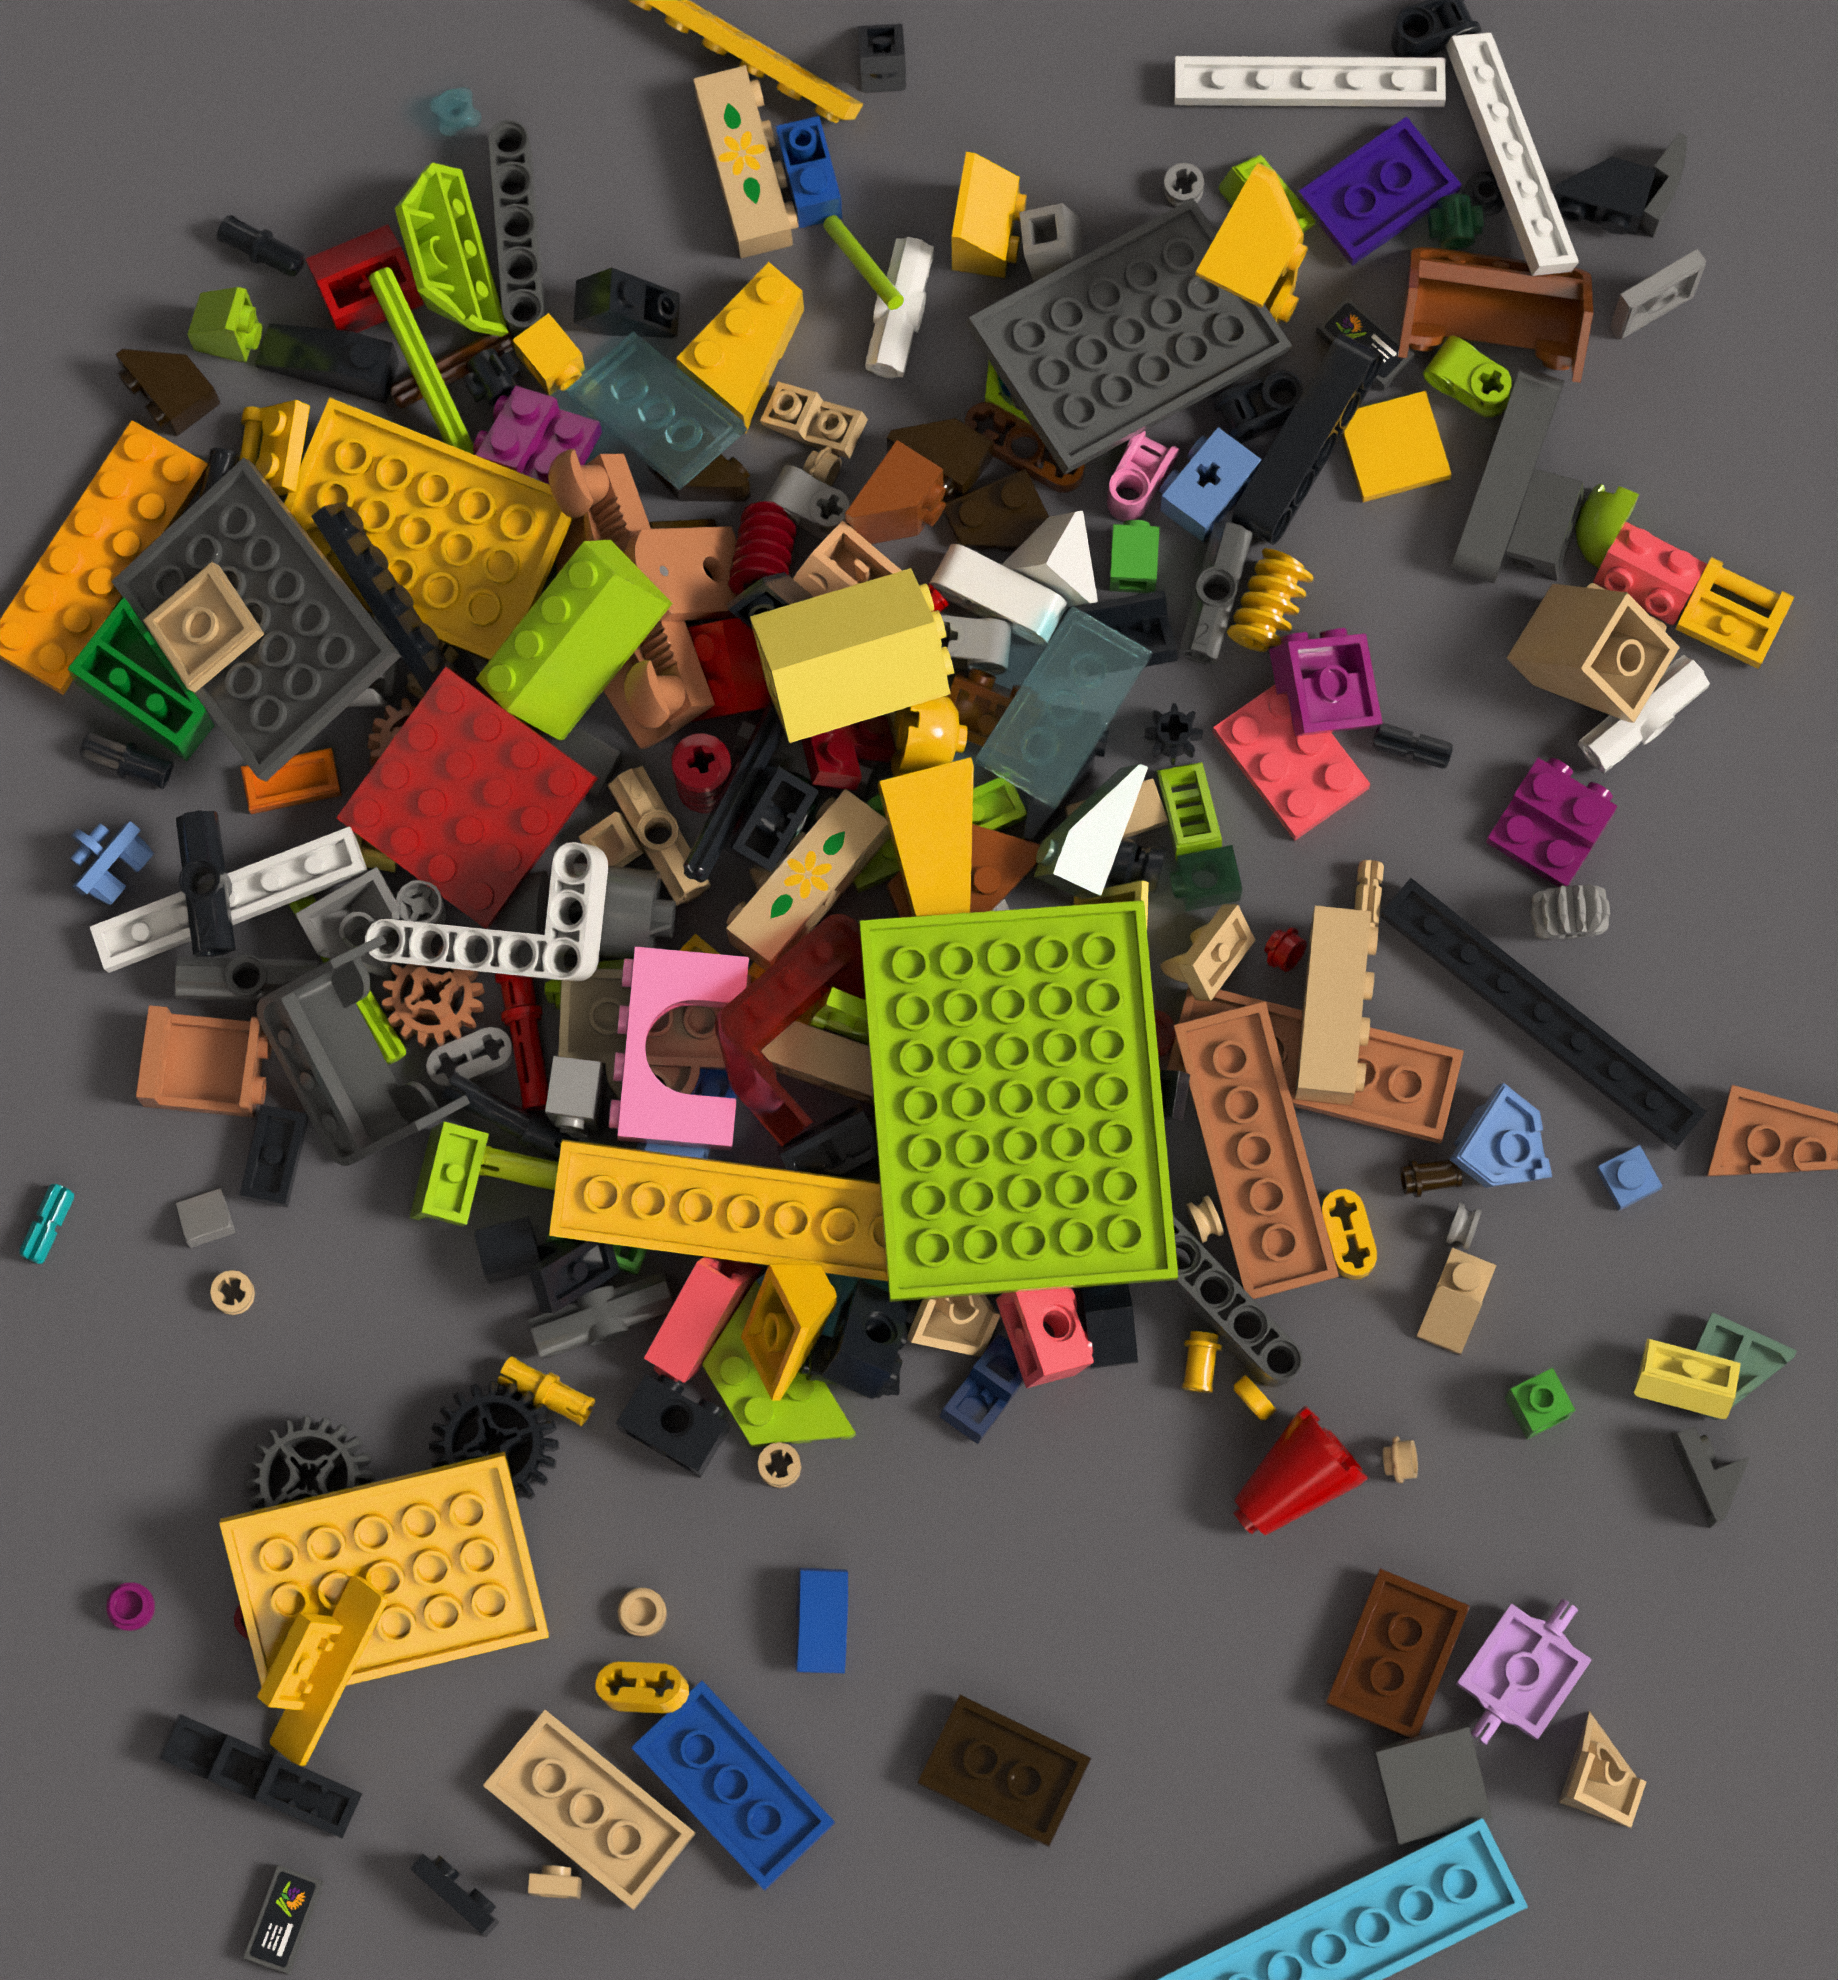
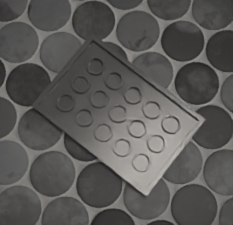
(1124, 338)
(317, 636)

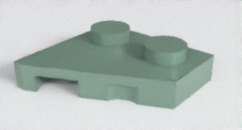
(1758, 1354)

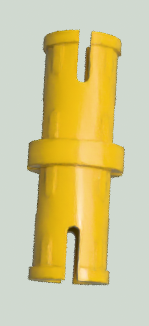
(547, 1390)

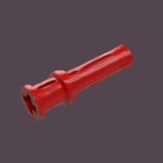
(523, 1016)

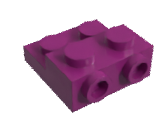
(532, 432)
(1327, 681)
(1553, 821)

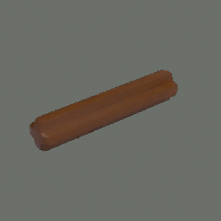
(451, 367)

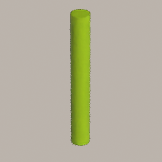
(863, 262)

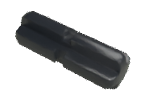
(1423, 749)

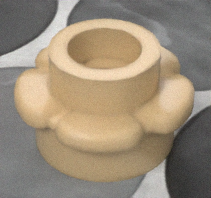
(823, 466)
(1401, 1460)

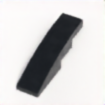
(260, 1776)

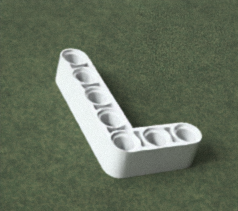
(505, 946)

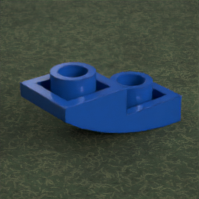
(822, 1620)

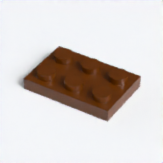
(1397, 1654)

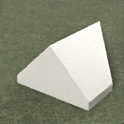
(1058, 558)

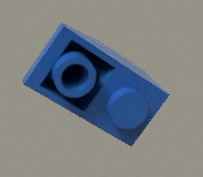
(809, 171)

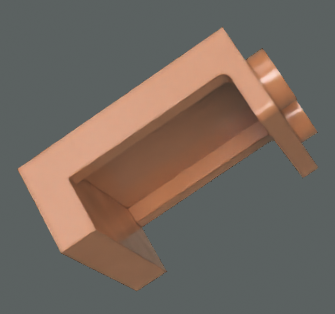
(202, 1064)

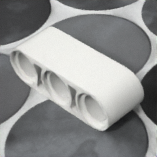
(998, 593)

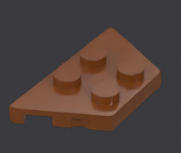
(996, 869)

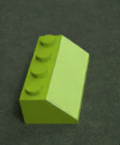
(574, 639)

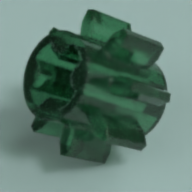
(1455, 221)

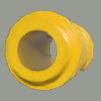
(1200, 1361)

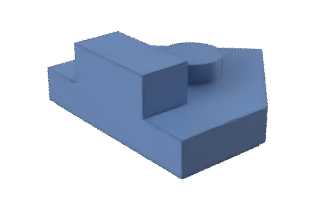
(1502, 1142)

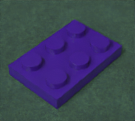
(1378, 190)

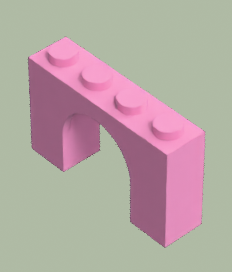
(648, 1108)

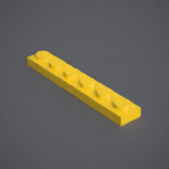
(757, 57)

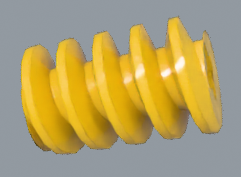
(1269, 601)

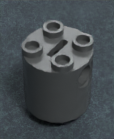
(631, 912)

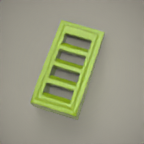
(1192, 837)

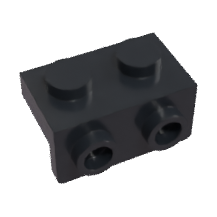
(1140, 619)

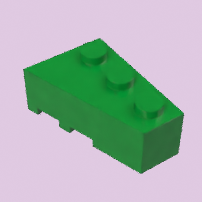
(137, 681)

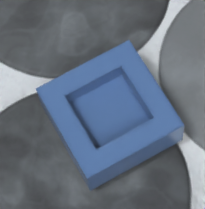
(1629, 1177)

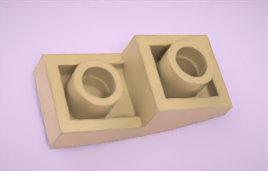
(812, 421)

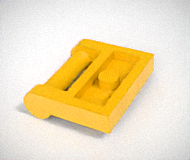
(281, 442)
(1728, 624)

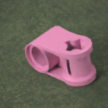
(1143, 469)

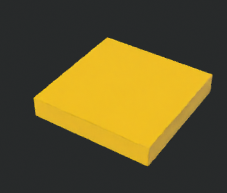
(1395, 447)

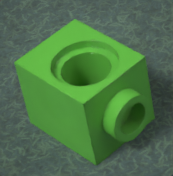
(1134, 557)
(1539, 1403)

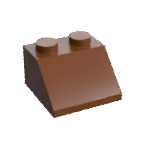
(898, 497)

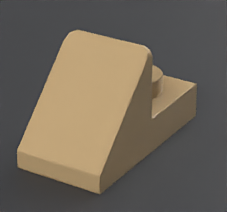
(1456, 1301)

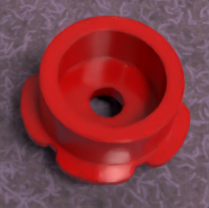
(1285, 949)

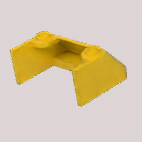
(1258, 247)

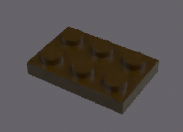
(1004, 1770)

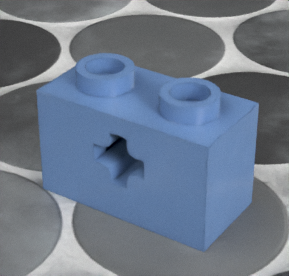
(1200, 507)

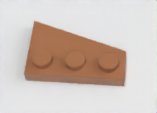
(1772, 1136)

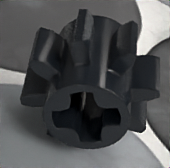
(491, 375)
(1185, 731)

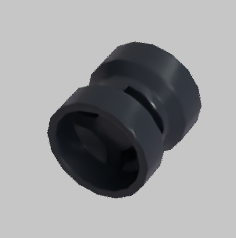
(1137, 864)

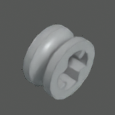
(1187, 171)
(1463, 1226)

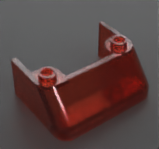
(775, 1000)

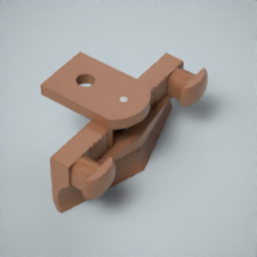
(663, 678)

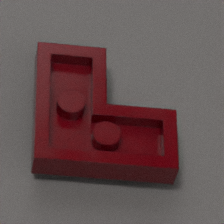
(834, 754)

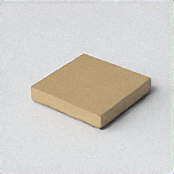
(203, 627)

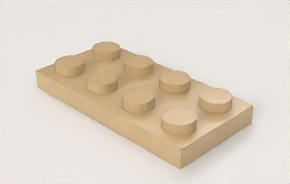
(589, 1809)

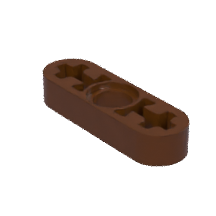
(1019, 429)

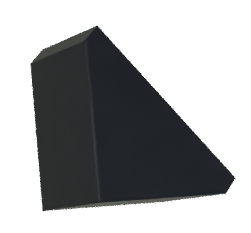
(1109, 1324)

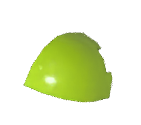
(1602, 521)

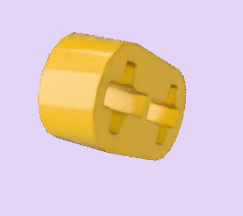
(1359, 1231)
(642, 1678)

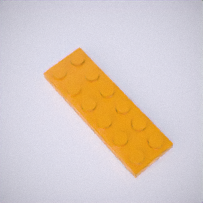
(119, 515)

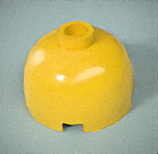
(927, 736)

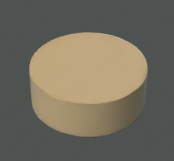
(642, 1612)

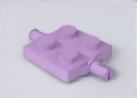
(1523, 1672)

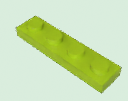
(994, 807)

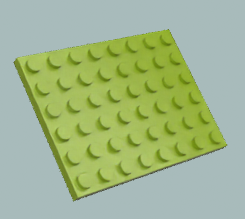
(1017, 1101)

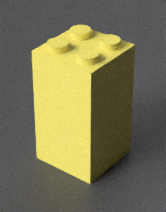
(853, 654)

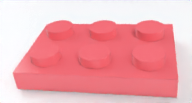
(1296, 776)

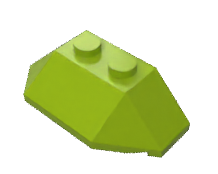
(449, 251)

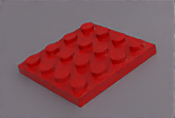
(466, 797)

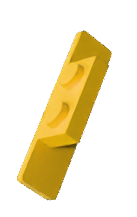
(317, 1666)

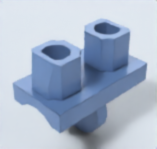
(124, 845)

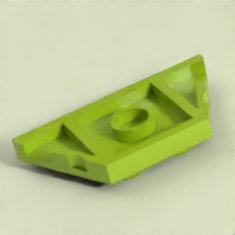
(802, 1414)

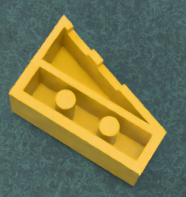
(744, 342)

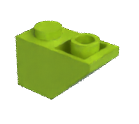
(225, 324)

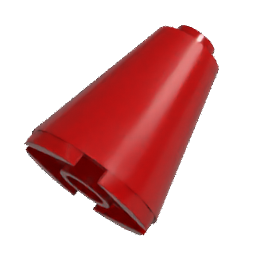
(1297, 1476)

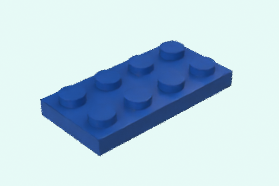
(733, 1786)

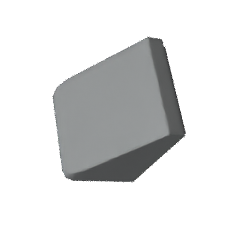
(205, 1218)

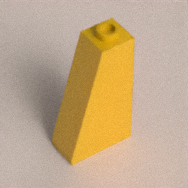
(932, 835)

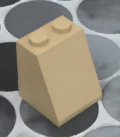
(1594, 649)

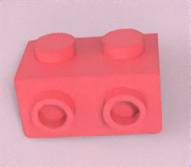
(1650, 572)

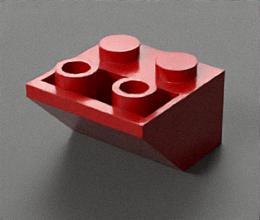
(344, 278)
(730, 667)

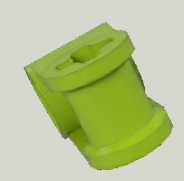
(1463, 374)

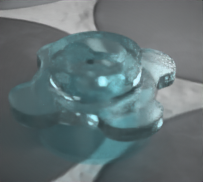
(455, 99)

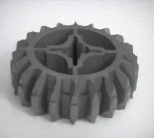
(327, 1465)

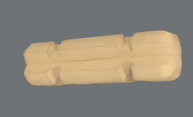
(1368, 891)

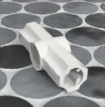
(895, 328)
(1616, 738)

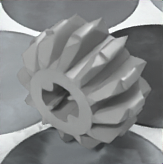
(1570, 912)

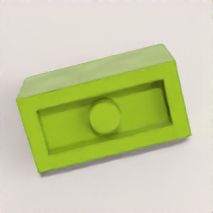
(449, 1174)

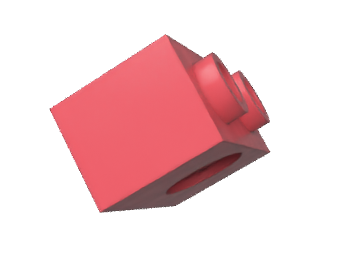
(1037, 1353)

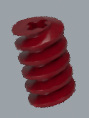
(762, 545)
(695, 756)

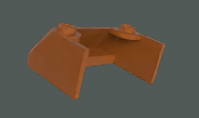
(1496, 304)

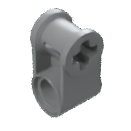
(807, 500)
(978, 643)

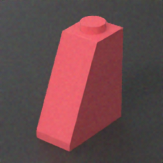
(700, 1316)

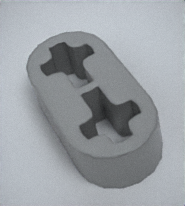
(466, 1048)

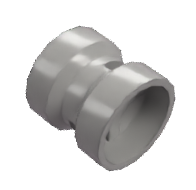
(418, 899)

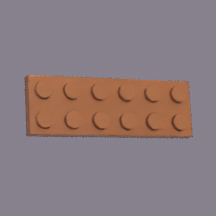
(1405, 1080)
(1256, 1151)

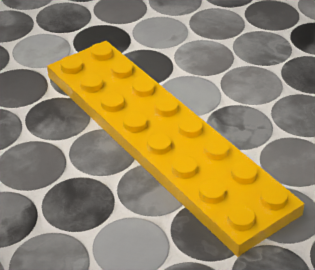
(718, 1209)

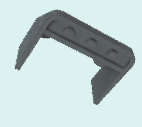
(339, 1064)

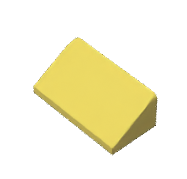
(1687, 1379)

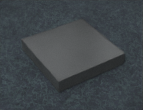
(1432, 1783)

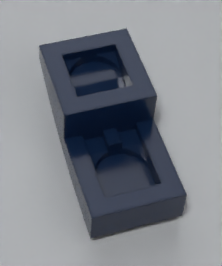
(985, 1391)

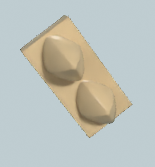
(1214, 953)

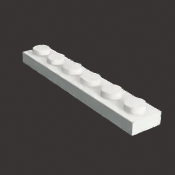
(1309, 81)
(1512, 154)
(254, 892)

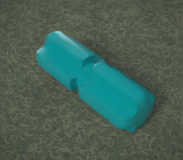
(50, 1214)

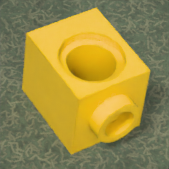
(549, 355)

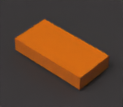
(300, 781)

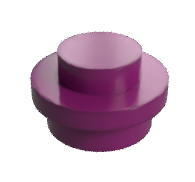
(130, 1606)

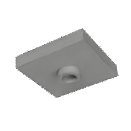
(1657, 294)

